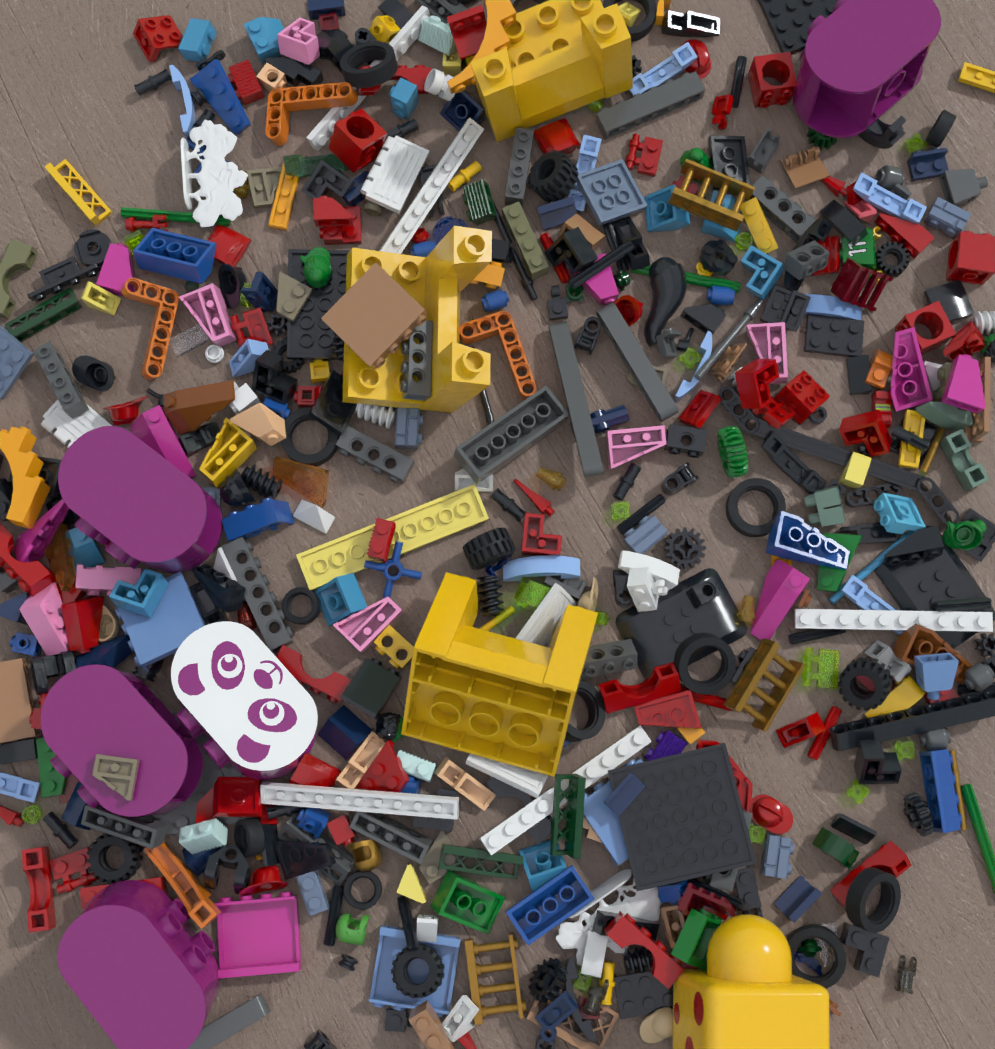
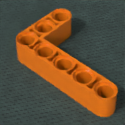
(310, 97)
(158, 324)
(508, 347)

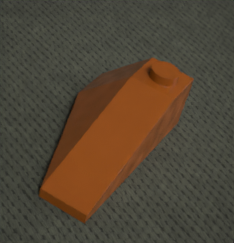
(195, 405)
(924, 641)

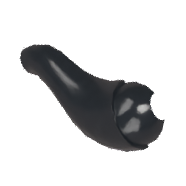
(668, 290)

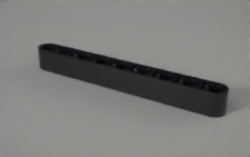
(914, 720)

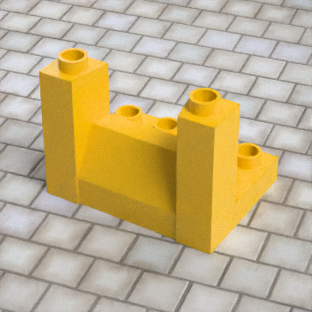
(556, 62)
(436, 284)
(494, 690)

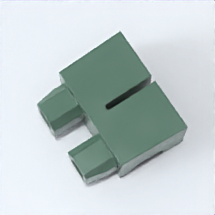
(828, 515)

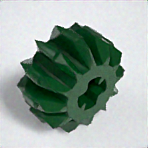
(820, 140)

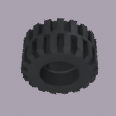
(553, 176)
(488, 548)
(855, 694)
(100, 866)
(402, 980)

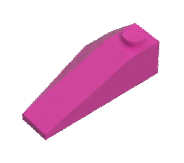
(908, 375)
(157, 432)
(33, 542)
(779, 594)

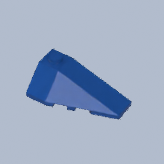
(799, 542)

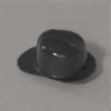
(231, 282)
(93, 373)

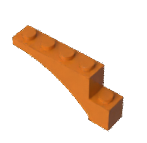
(185, 883)

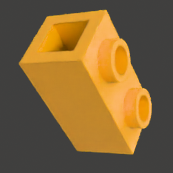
(491, 275)

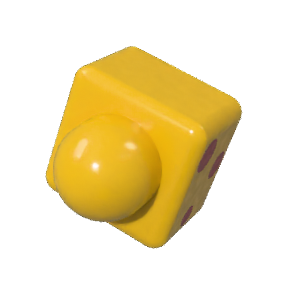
(749, 994)

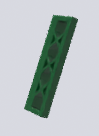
(45, 317)
(574, 816)
(484, 855)

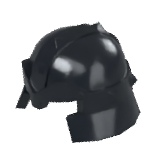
(235, 491)

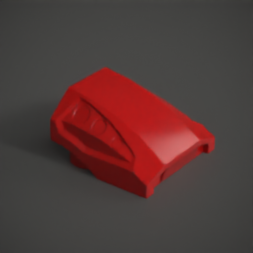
(556, 137)
(230, 245)
(966, 341)
(314, 772)

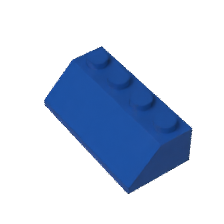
(175, 255)
(940, 790)
(549, 905)

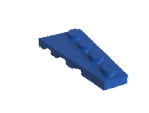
(221, 96)

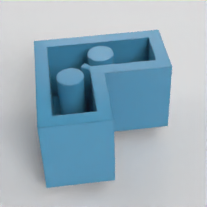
(765, 270)
(143, 596)

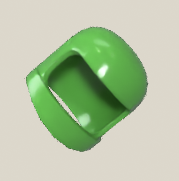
(348, 935)

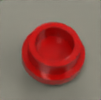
(420, 236)

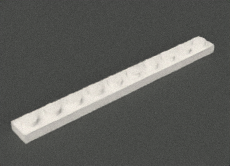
(400, 44)
(433, 188)
(892, 620)
(360, 800)
(543, 805)

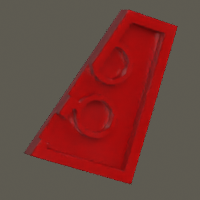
(669, 711)

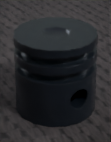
(153, 669)

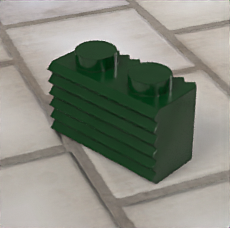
(479, 202)

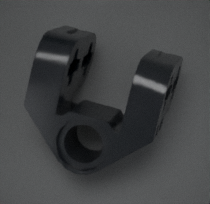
(50, 667)
(212, 872)

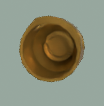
(366, 854)

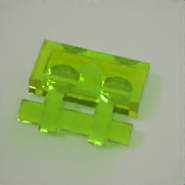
(826, 669)

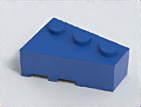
(257, 519)

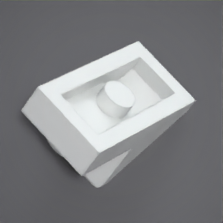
(427, 927)
(460, 1018)

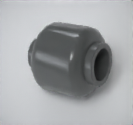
(889, 176)
(979, 677)
(935, 739)

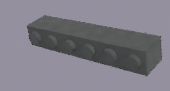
(649, 105)

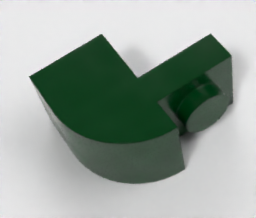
(836, 847)

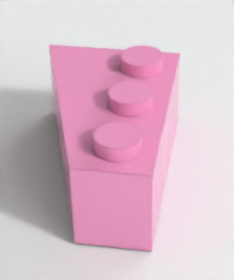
(369, 623)

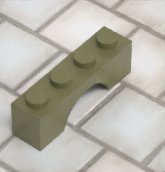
(527, 243)
(16, 258)

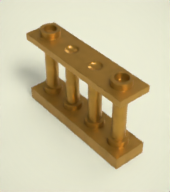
(706, 209)
(751, 676)
(479, 990)

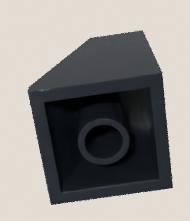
(371, 687)

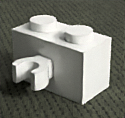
(244, 399)
(644, 589)

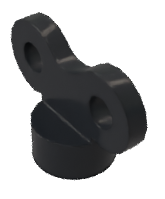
(219, 55)

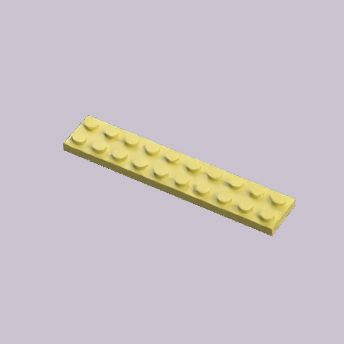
(413, 528)

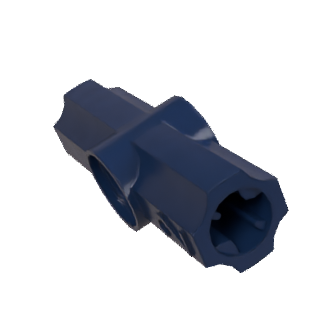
(604, 420)

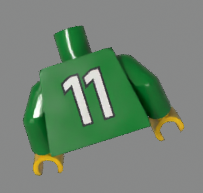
(863, 251)

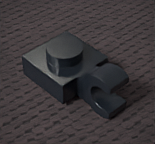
(557, 307)
(396, 1020)

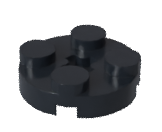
(85, 243)
(723, 251)

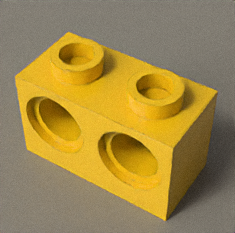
(399, 643)

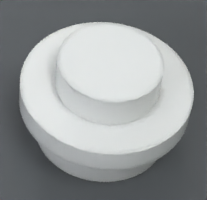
(214, 353)

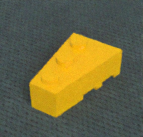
(227, 453)

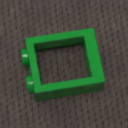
(690, 936)

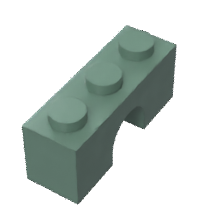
(957, 452)

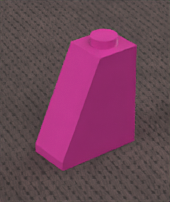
(116, 269)
(601, 286)
(964, 385)

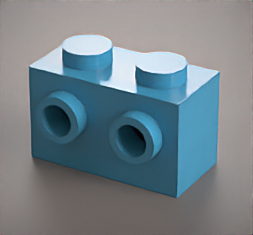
(197, 39)
(404, 99)

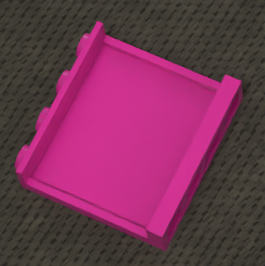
(258, 935)

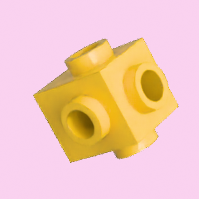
(384, 28)

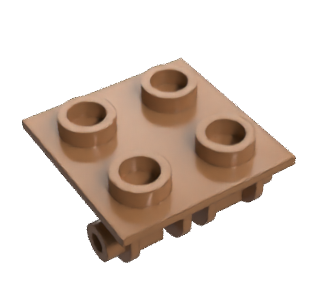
(804, 167)
(726, 361)

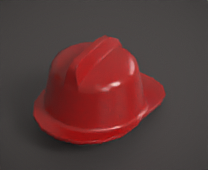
(702, 64)
(629, 308)
(125, 412)
(771, 814)
(264, 880)

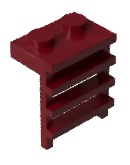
(852, 280)
(697, 899)

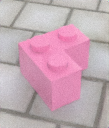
(299, 41)

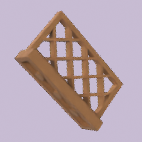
(981, 421)
(568, 1035)

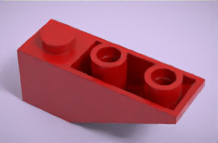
(909, 234)

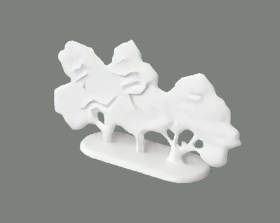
(216, 175)
(643, 905)

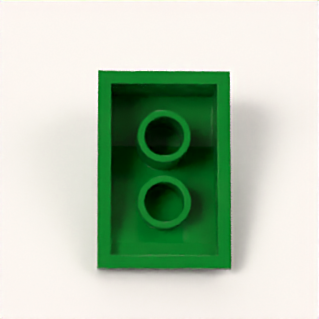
(467, 902)

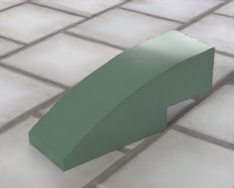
(945, 415)

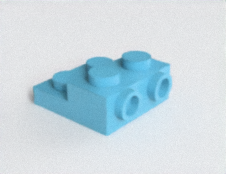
(898, 513)

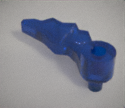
(491, 570)
(810, 961)

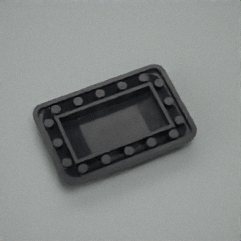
(928, 580)
(661, 631)

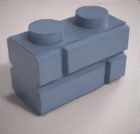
(947, 217)
(407, 428)
(645, 535)
(776, 856)
(313, 892)

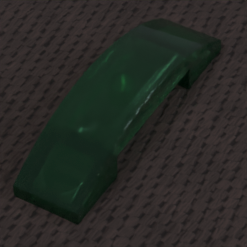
(305, 166)

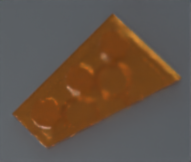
(303, 478)
(59, 558)

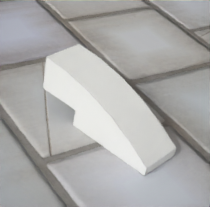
(659, 569)

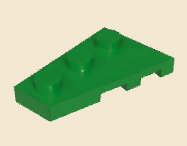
(831, 578)
(51, 780)

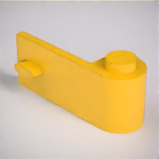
(902, 697)

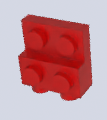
(344, 234)

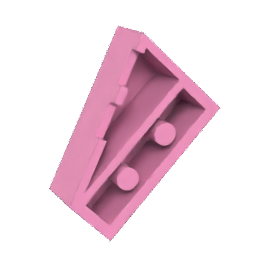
(211, 312)
(770, 343)
(631, 443)
(103, 580)
(46, 619)

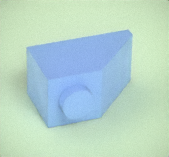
(244, 359)

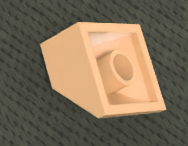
(261, 424)

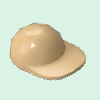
(589, 599)
(109, 626)
(657, 1026)

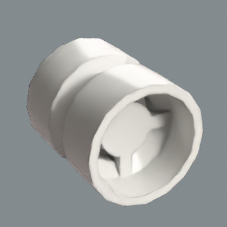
(437, 83)

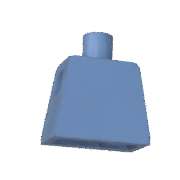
(935, 673)

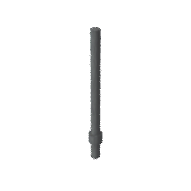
(748, 316)

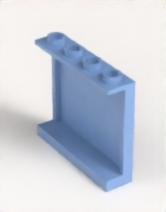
(167, 628)
(605, 821)
(383, 989)

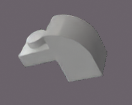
(885, 654)

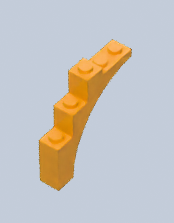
(499, 14)
(28, 488)

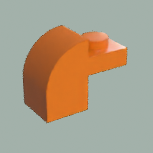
(879, 369)

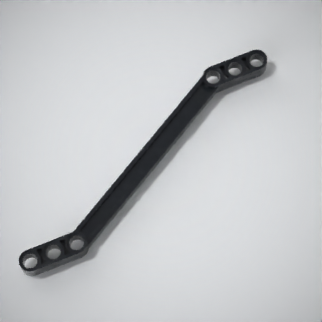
(838, 455)

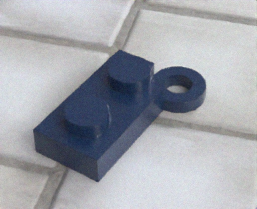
(554, 1014)

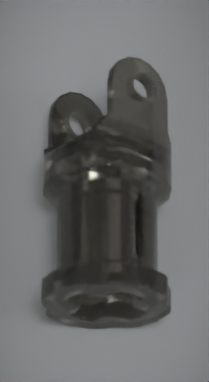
(906, 975)
(595, 997)

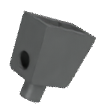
(961, 186)

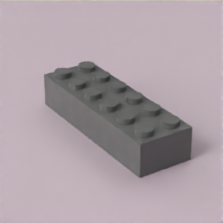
(511, 435)

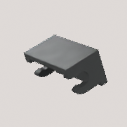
(763, 151)
(572, 586)

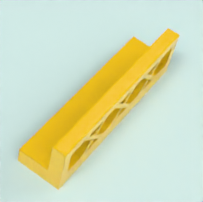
(72, 193)

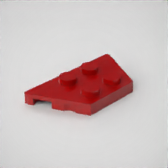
(385, 772)

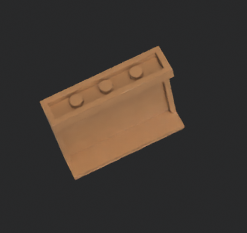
(375, 316)
(15, 701)

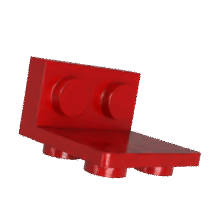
(468, 30)
(156, 34)
(803, 396)

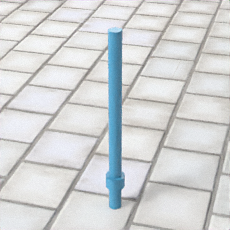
(871, 567)

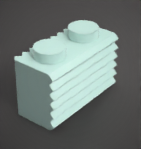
(437, 35)
(416, 766)
(203, 836)

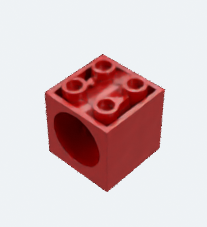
(775, 66)
(357, 140)
(971, 258)
(935, 320)

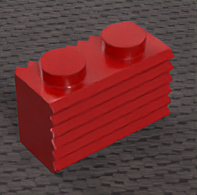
(246, 82)
(381, 540)

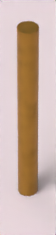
(932, 451)
(954, 767)

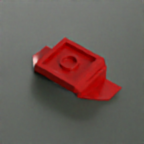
(233, 799)

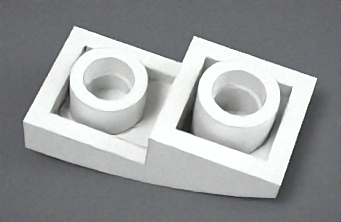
(594, 954)

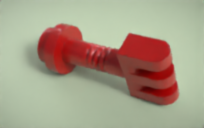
(131, 223)

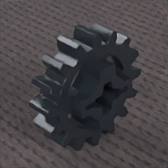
(676, 548)
(918, 814)
(548, 978)

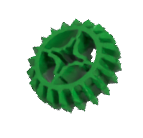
(732, 451)

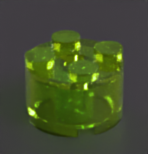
(530, 593)

